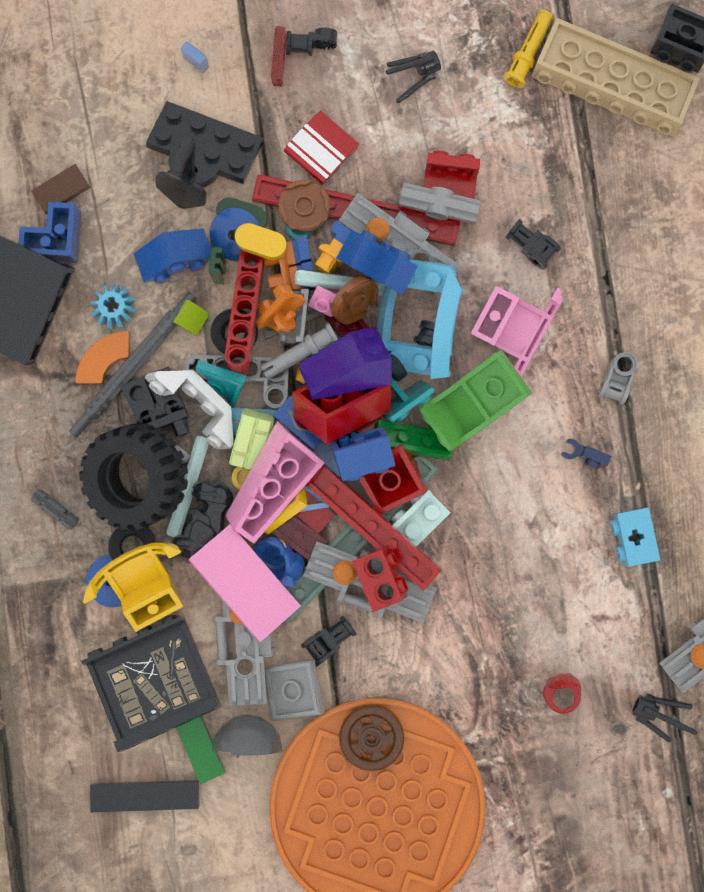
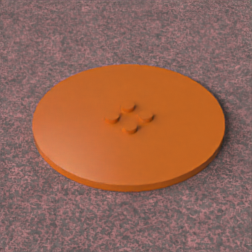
(380, 828)

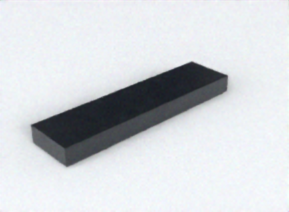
(144, 796)

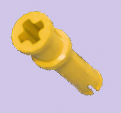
(524, 59)

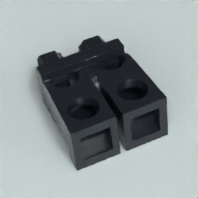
(160, 413)

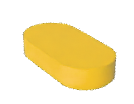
(260, 241)

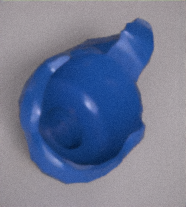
(280, 559)

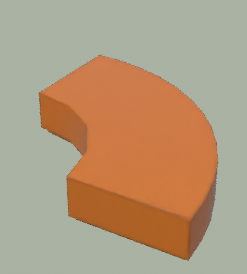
(102, 356)

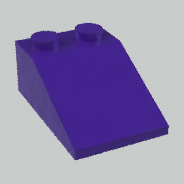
(348, 365)

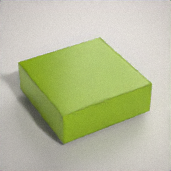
(191, 317)

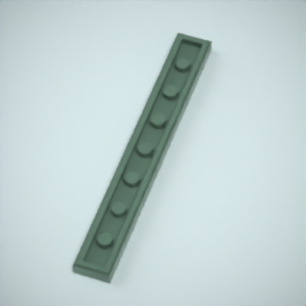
(350, 542)

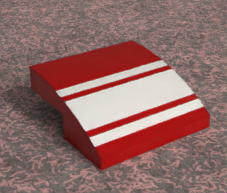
(321, 147)

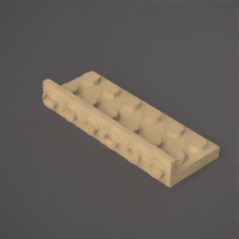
(615, 77)

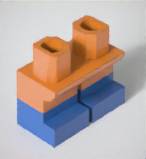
(296, 258)

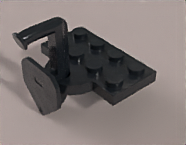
(202, 147)

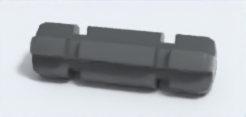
(54, 509)

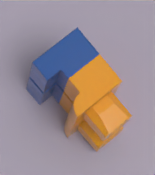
(327, 261)

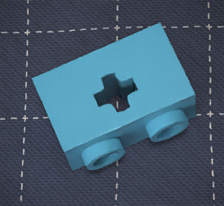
(644, 548)

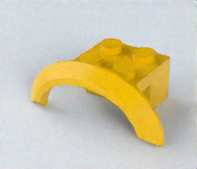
(141, 584)

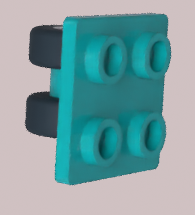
(415, 395)

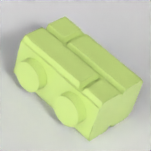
(251, 437)

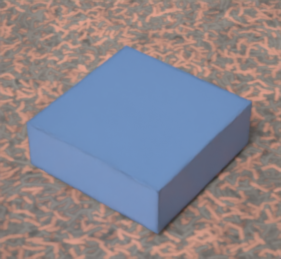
(194, 57)

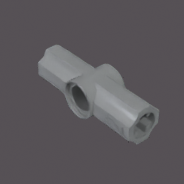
(439, 203)

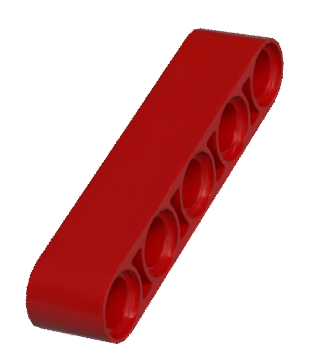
(244, 322)

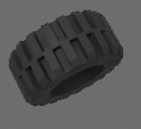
(104, 485)

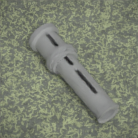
(309, 347)

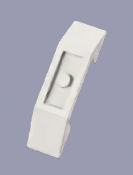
(219, 429)

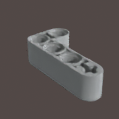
(274, 384)

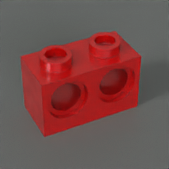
(373, 580)

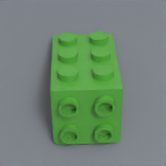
(475, 401)

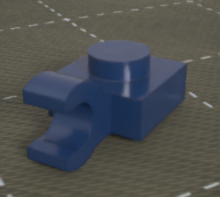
(592, 457)

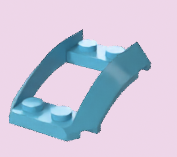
(420, 358)

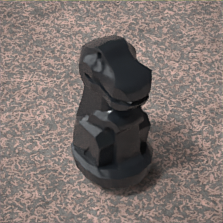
(205, 522)

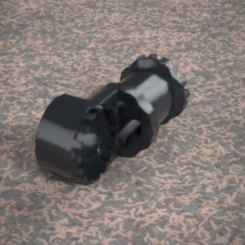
(305, 43)

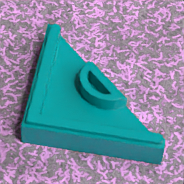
(222, 381)

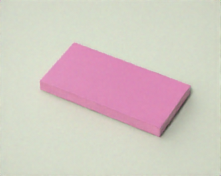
(244, 583)

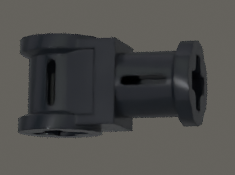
(533, 244)
(327, 641)

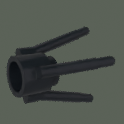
(425, 64)
(646, 709)

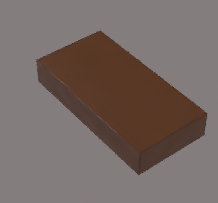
(61, 187)

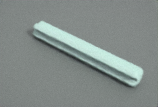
(326, 281)
(194, 467)

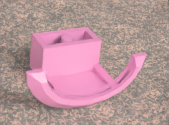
(515, 324)

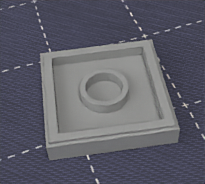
(293, 690)

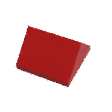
(396, 484)

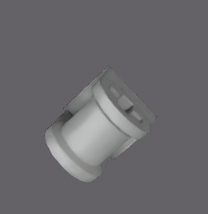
(617, 379)

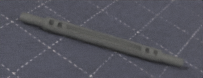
(129, 368)

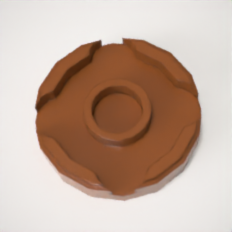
(304, 206)
(353, 299)

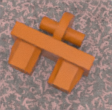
(281, 312)

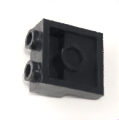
(681, 39)

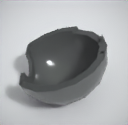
(247, 736)

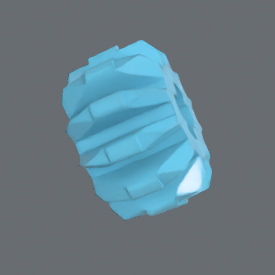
(105, 314)

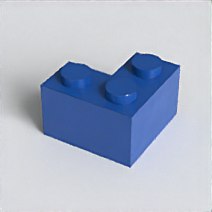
(60, 237)
(172, 254)
(377, 261)
(362, 454)

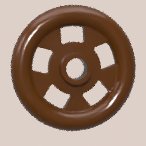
(352, 751)

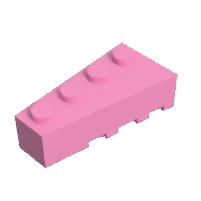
(272, 483)

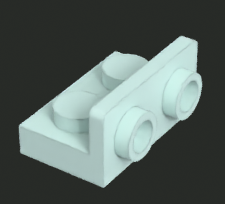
(420, 518)

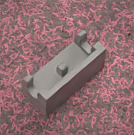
(298, 334)

